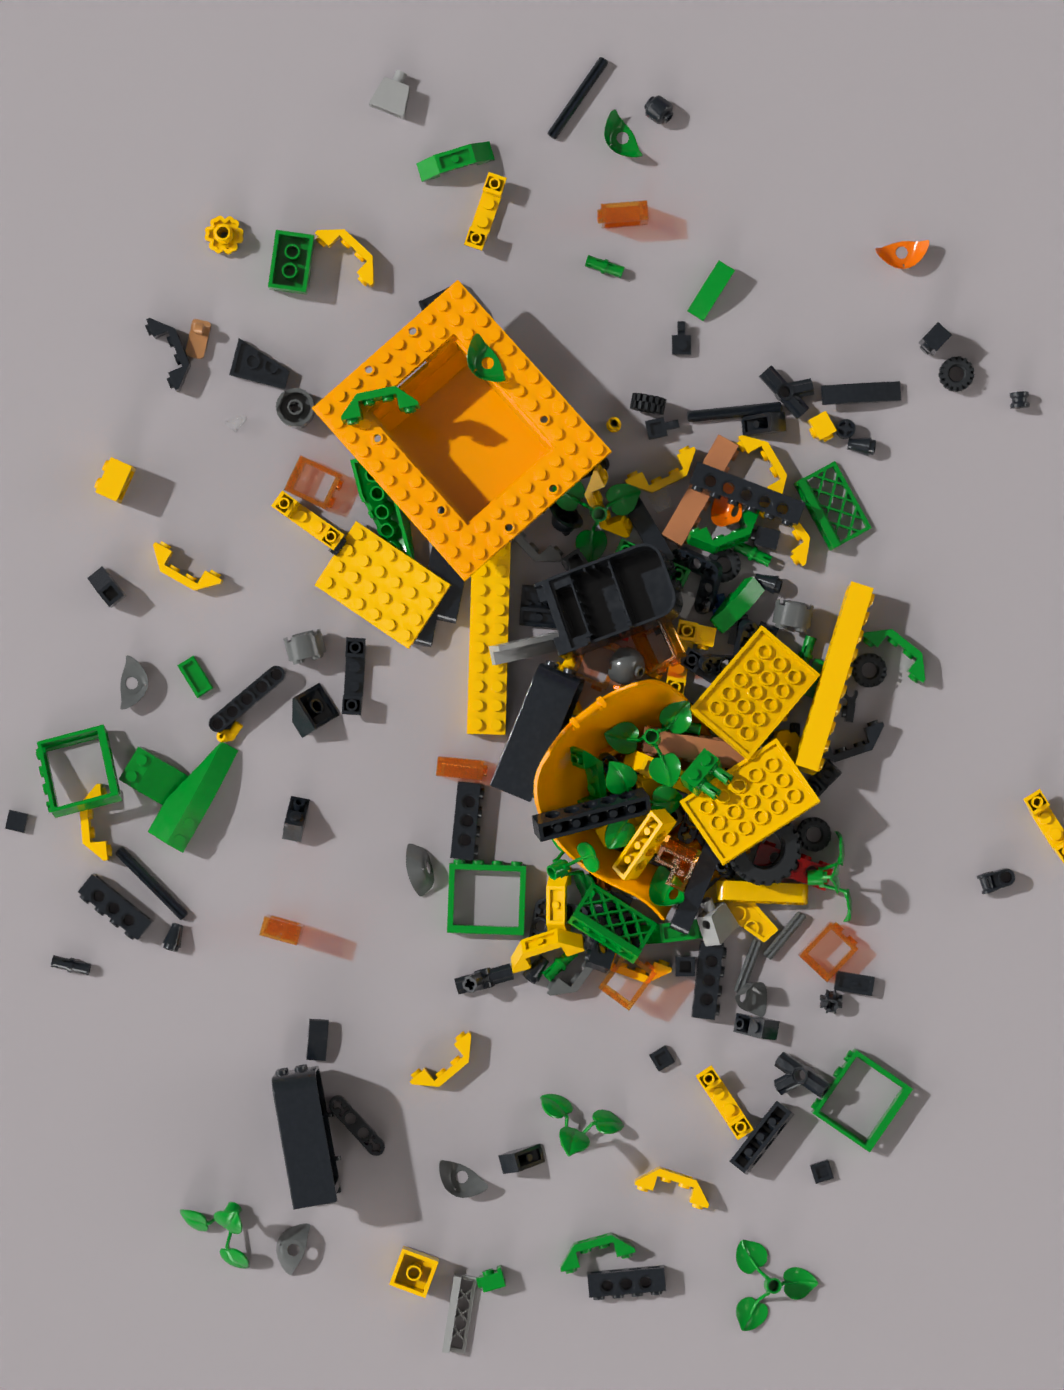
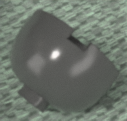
(627, 666)

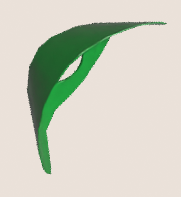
(613, 127)
(476, 353)
(660, 891)

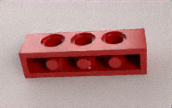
(762, 858)

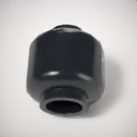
(658, 109)

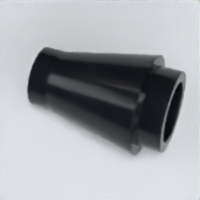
(862, 445)
(770, 583)
(173, 938)
(535, 972)

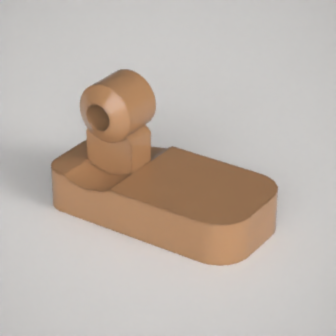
(198, 339)

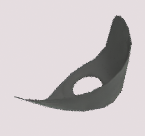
(132, 696)
(415, 861)
(755, 999)
(470, 1188)
(294, 1235)

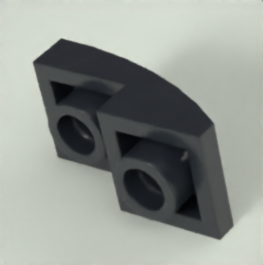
(822, 780)
(317, 1039)

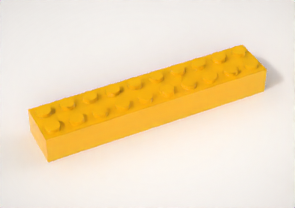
(488, 627)
(831, 682)

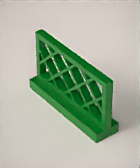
(817, 512)
(602, 933)

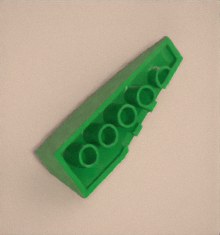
(388, 517)
(190, 801)

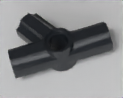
(796, 390)
(484, 978)
(792, 1078)

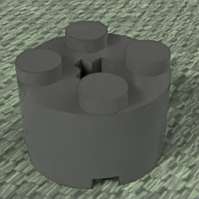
(292, 397)
(792, 614)
(305, 646)

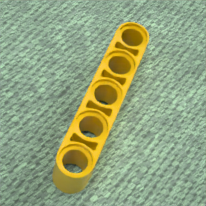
(774, 894)

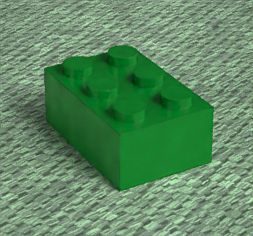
(291, 262)

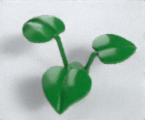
(622, 502)
(667, 768)
(621, 779)
(560, 867)
(819, 877)
(570, 1138)
(228, 1219)
(797, 1284)

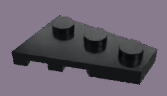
(257, 367)

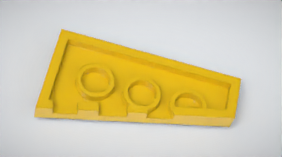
(747, 915)

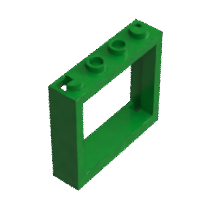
(70, 739)
(486, 929)
(887, 1116)

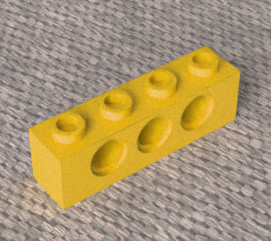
(644, 844)

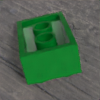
(151, 775)

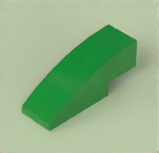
(711, 290)
(737, 604)

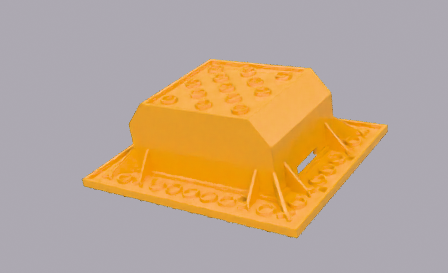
(473, 440)

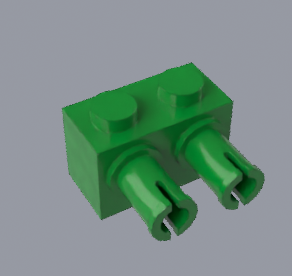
(702, 771)

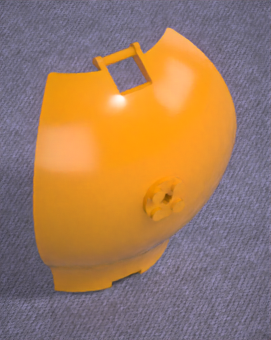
(562, 784)

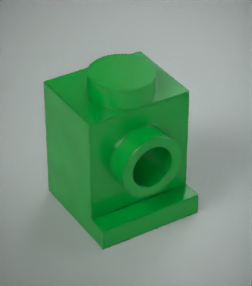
(491, 1279)

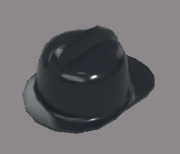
(565, 520)

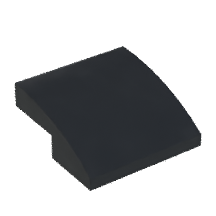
(533, 611)

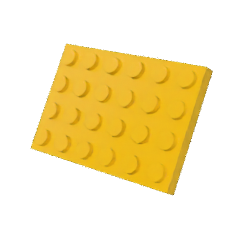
(383, 585)
(754, 692)
(756, 803)

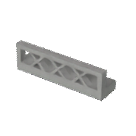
(523, 648)
(452, 1312)

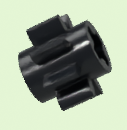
(831, 1001)

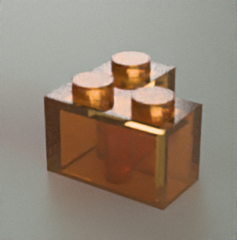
(680, 859)

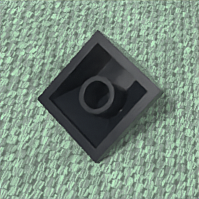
(312, 710)

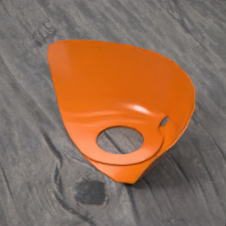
(915, 249)
(722, 509)

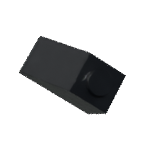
(763, 423)
(521, 1159)

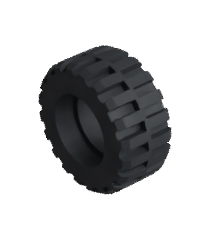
(779, 868)

